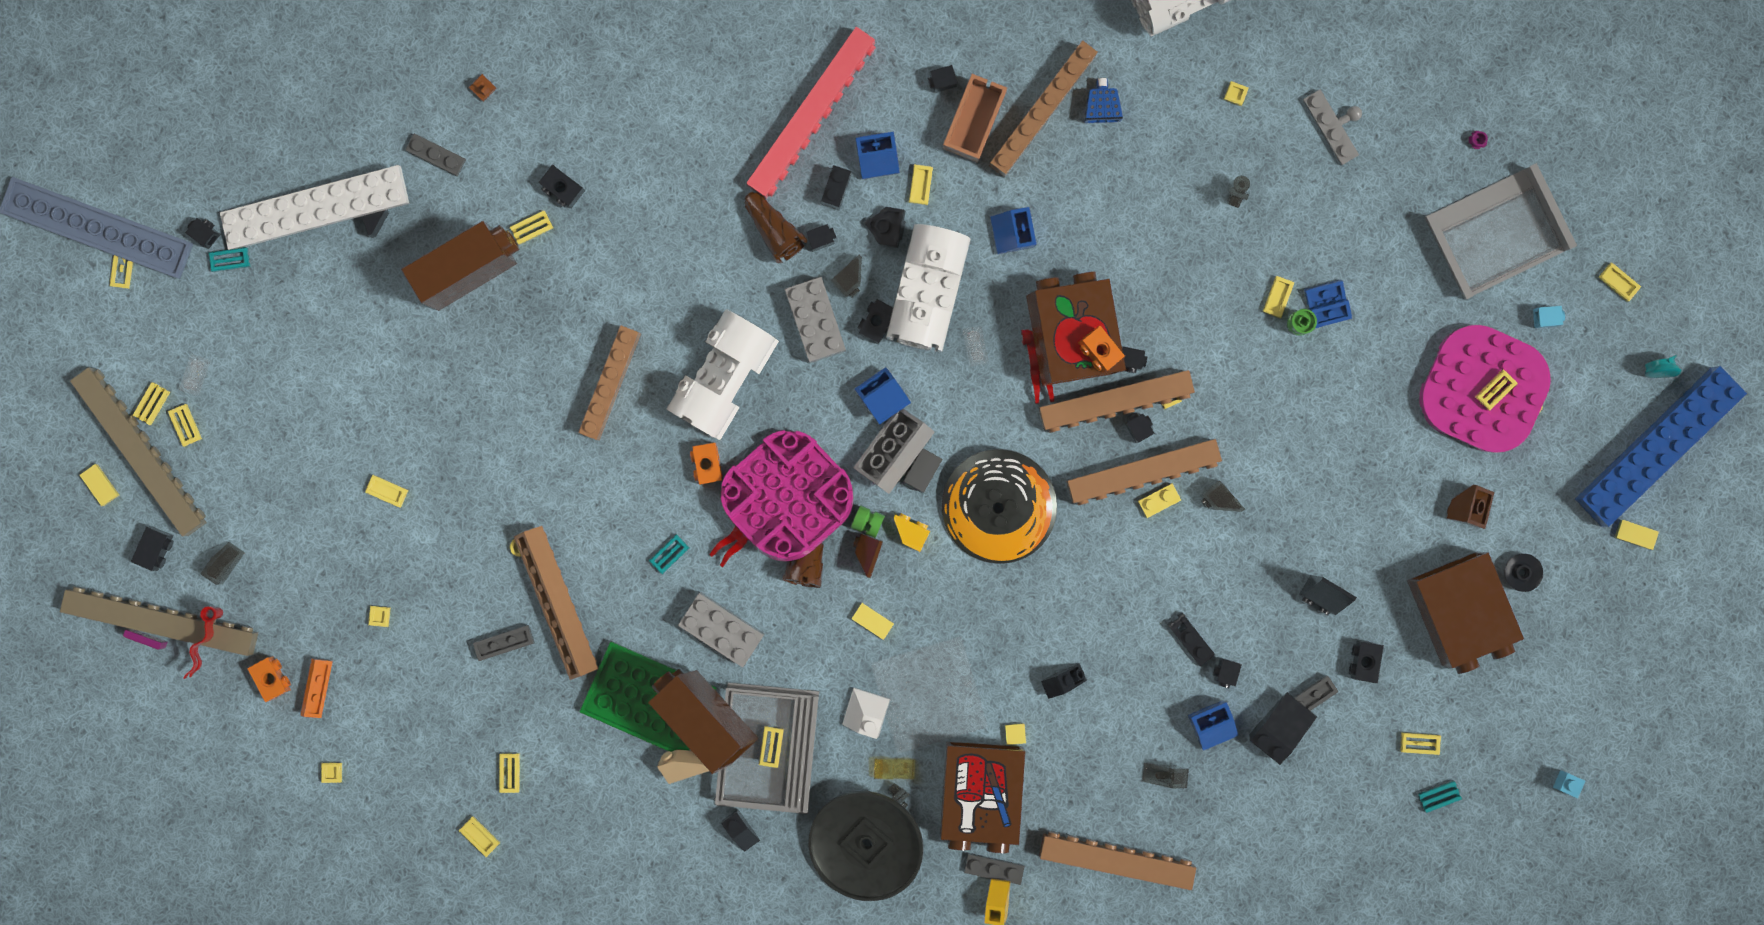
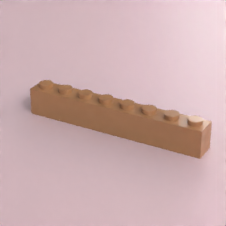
(1043, 109)
(1117, 400)
(1144, 471)
(556, 602)
(1117, 861)

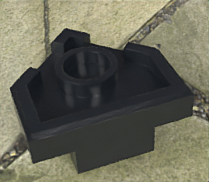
(887, 226)

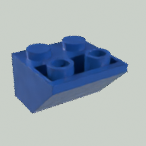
(877, 155)
(1013, 230)
(882, 395)
(1213, 724)

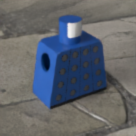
(1103, 104)

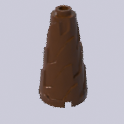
(778, 233)
(806, 570)

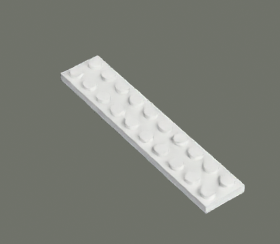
(314, 207)

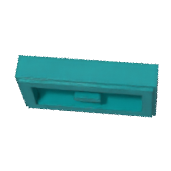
(245, 257)
(657, 565)
(1437, 789)

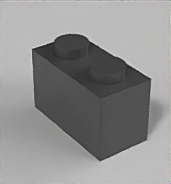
(922, 470)

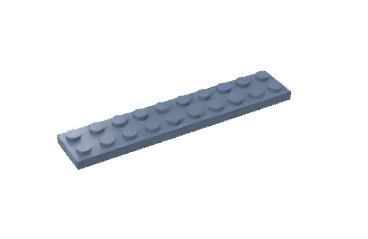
(96, 227)

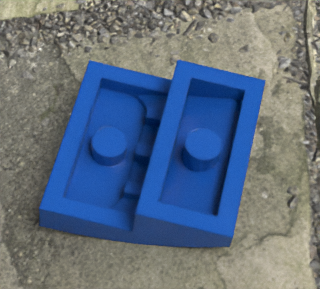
(1328, 303)

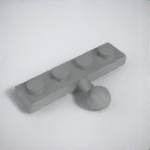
(1332, 126)

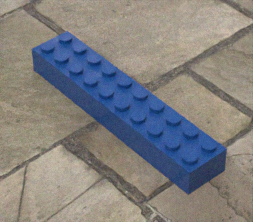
(1660, 446)

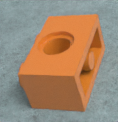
(1111, 352)
(714, 473)
(260, 673)

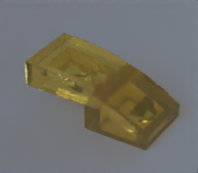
(894, 768)

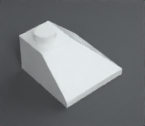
(866, 713)

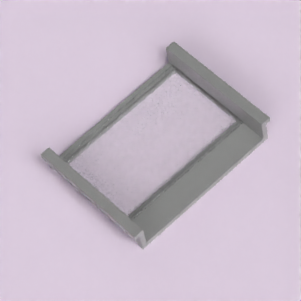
(1500, 231)
(764, 787)

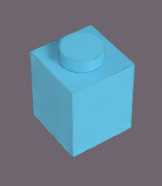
(1548, 316)
(1569, 784)

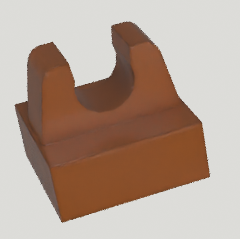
(482, 87)

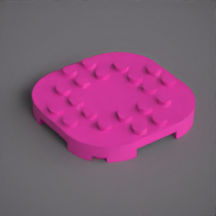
(1463, 368)
(787, 496)

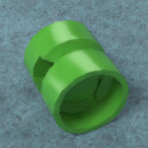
(1301, 322)
(867, 521)

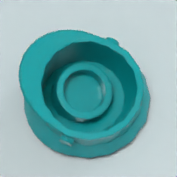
(1662, 368)

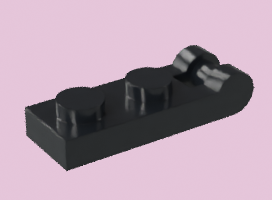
(1191, 640)

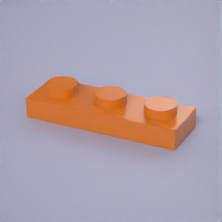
(316, 688)

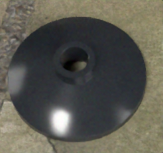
(1532, 576)

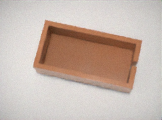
(974, 118)

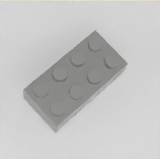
(815, 320)
(894, 450)
(721, 629)

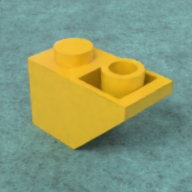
(911, 534)
(997, 902)

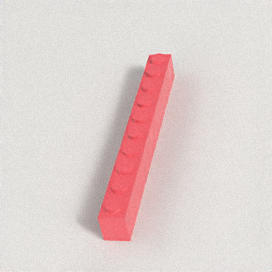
(811, 112)

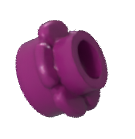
(1483, 139)

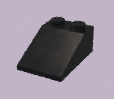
(1326, 595)
(1282, 728)

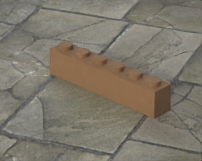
(609, 383)

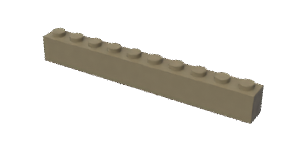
(138, 451)
(157, 621)

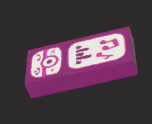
(145, 639)

